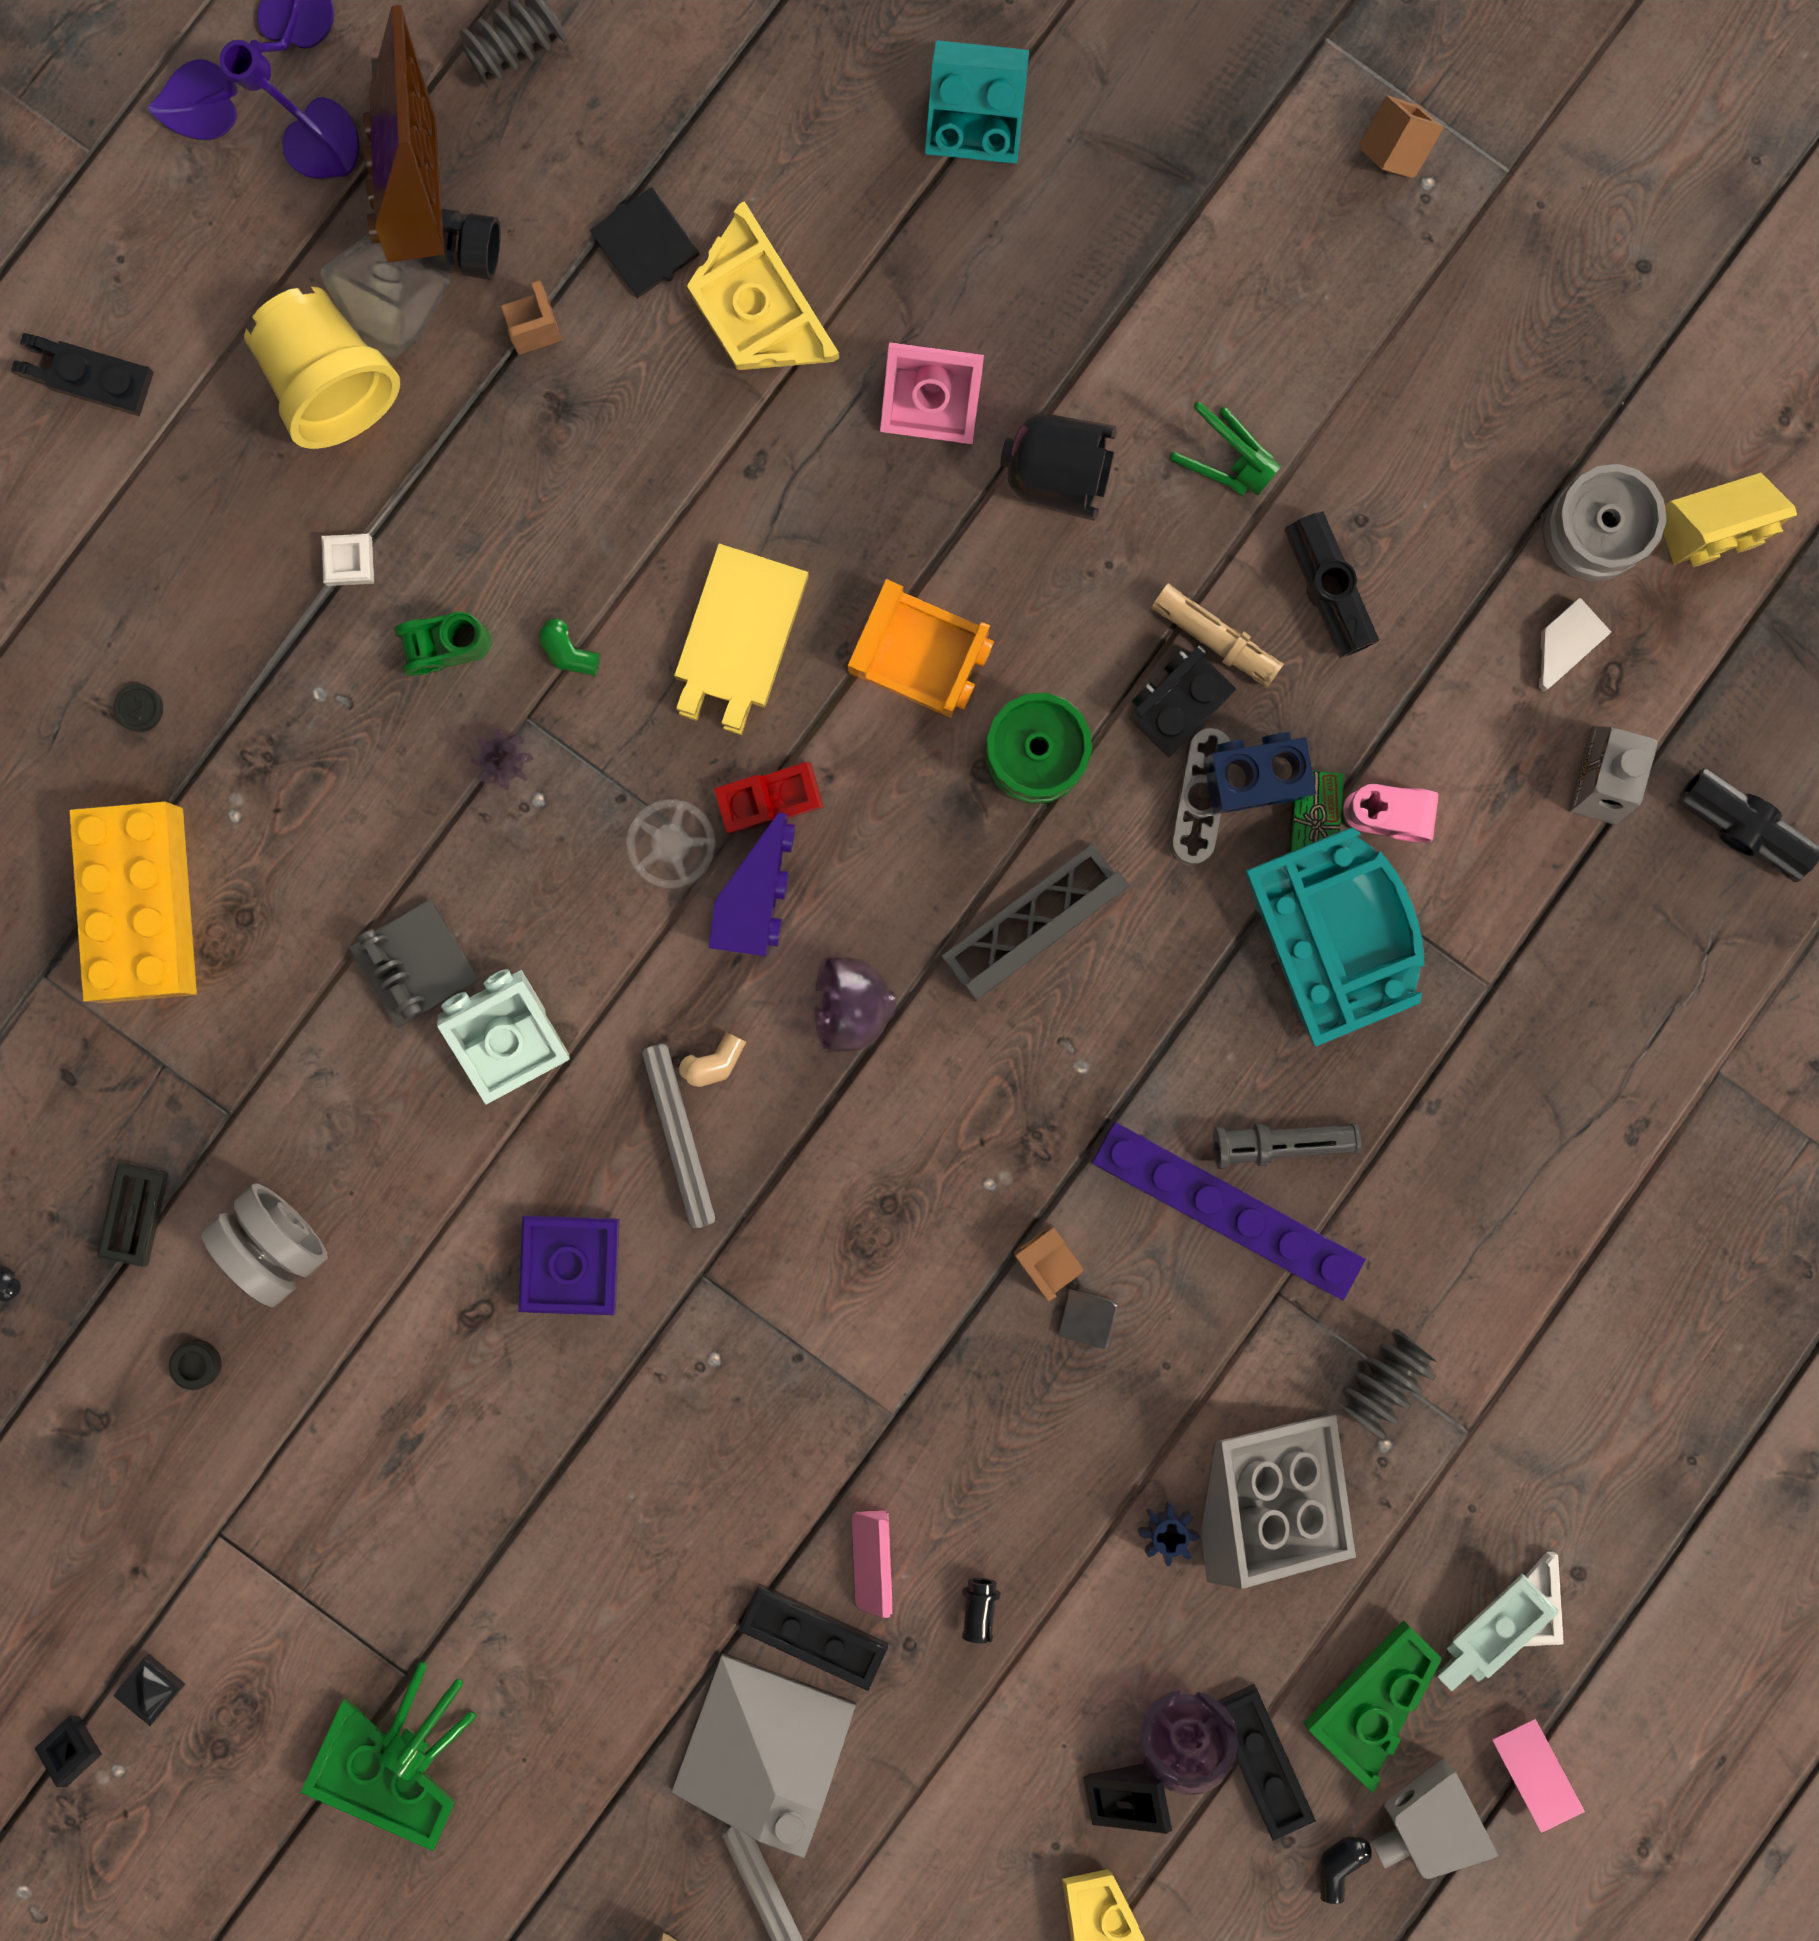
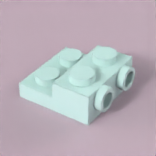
(501, 1035)

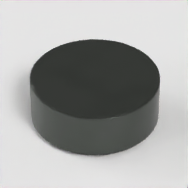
(195, 1365)

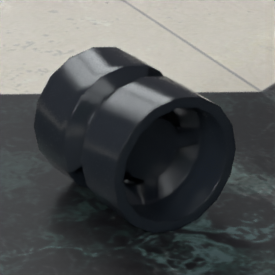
(477, 245)

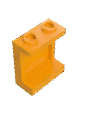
(920, 651)

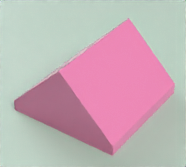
(931, 393)

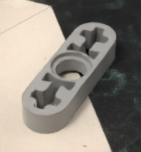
(1183, 829)

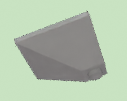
(1276, 1504)
(764, 1754)

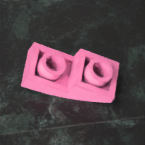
(1538, 1775)

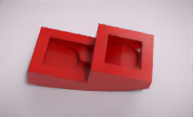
(760, 798)

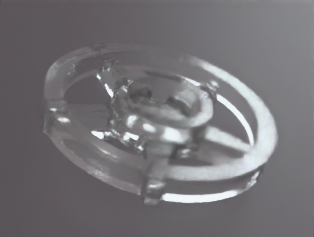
(670, 843)

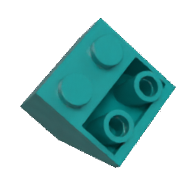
(976, 101)

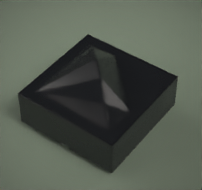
(149, 1689)
(68, 1751)

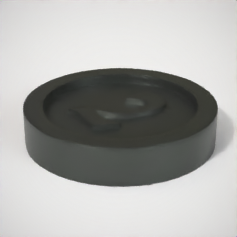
(138, 707)

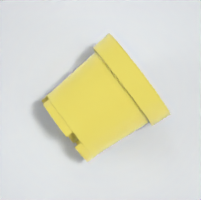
(320, 369)

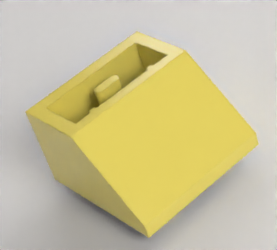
(1724, 519)

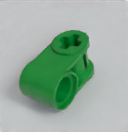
(432, 644)

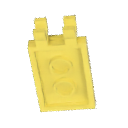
(738, 634)

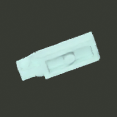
(1497, 1633)

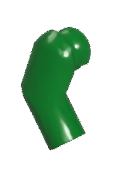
(561, 652)

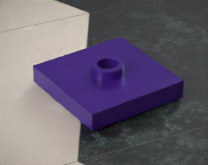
(569, 1265)

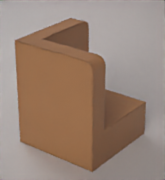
(1400, 137)
(531, 321)
(1048, 1262)

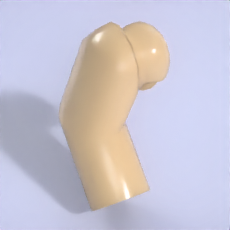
(713, 1067)

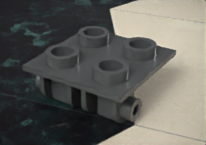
(413, 963)

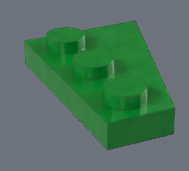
(1372, 1704)

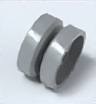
(1604, 523)
(264, 1245)

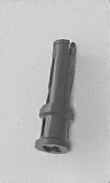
(1263, 1144)

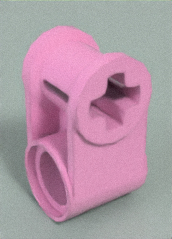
(1400, 812)

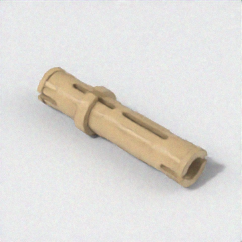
(1218, 636)

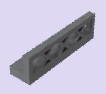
(1045, 936)

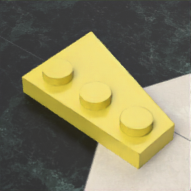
(1098, 1909)

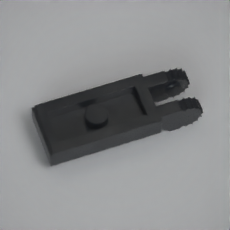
(87, 374)

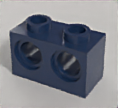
(1261, 784)

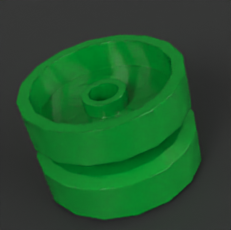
(1037, 720)

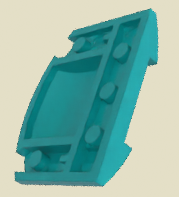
(1340, 933)

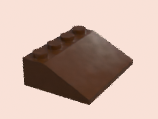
(402, 152)

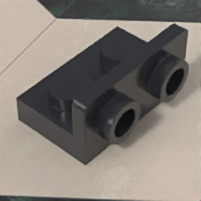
(1181, 701)

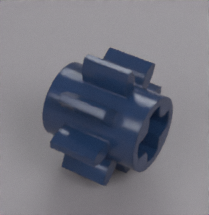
(1178, 1543)

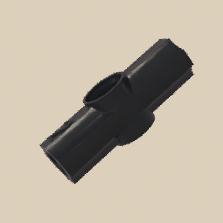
(1321, 556)
(1750, 825)

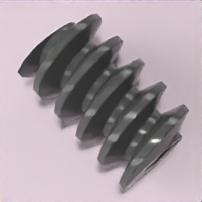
(510, 37)
(1388, 1383)

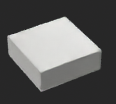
(347, 559)

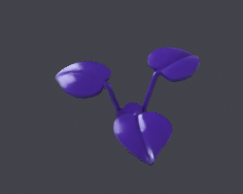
(199, 92)

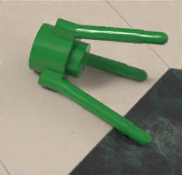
(1255, 465)
(406, 1752)

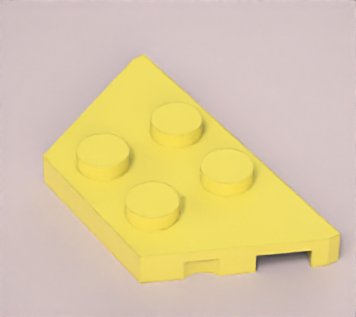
(756, 302)

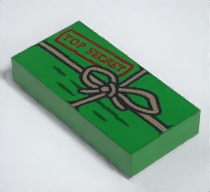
(1319, 814)

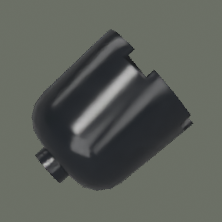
(1059, 463)

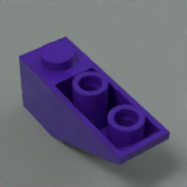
(746, 906)

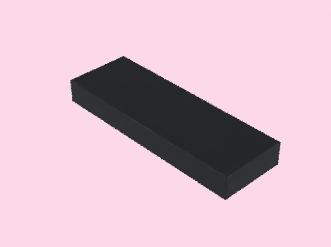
(813, 1637)
(1266, 1765)

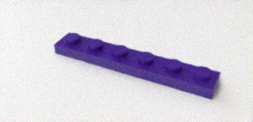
(1228, 1211)

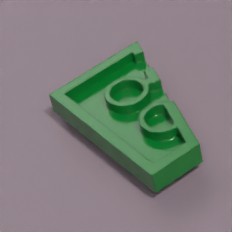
(356, 1782)

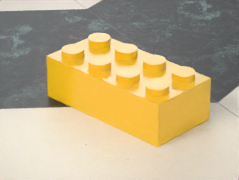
(133, 902)

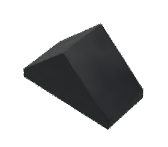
(1128, 1800)

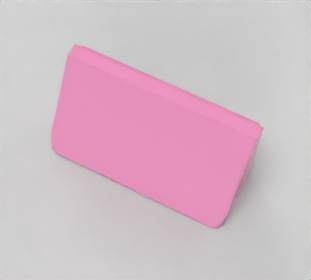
(872, 1562)

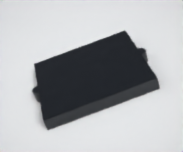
(644, 242)

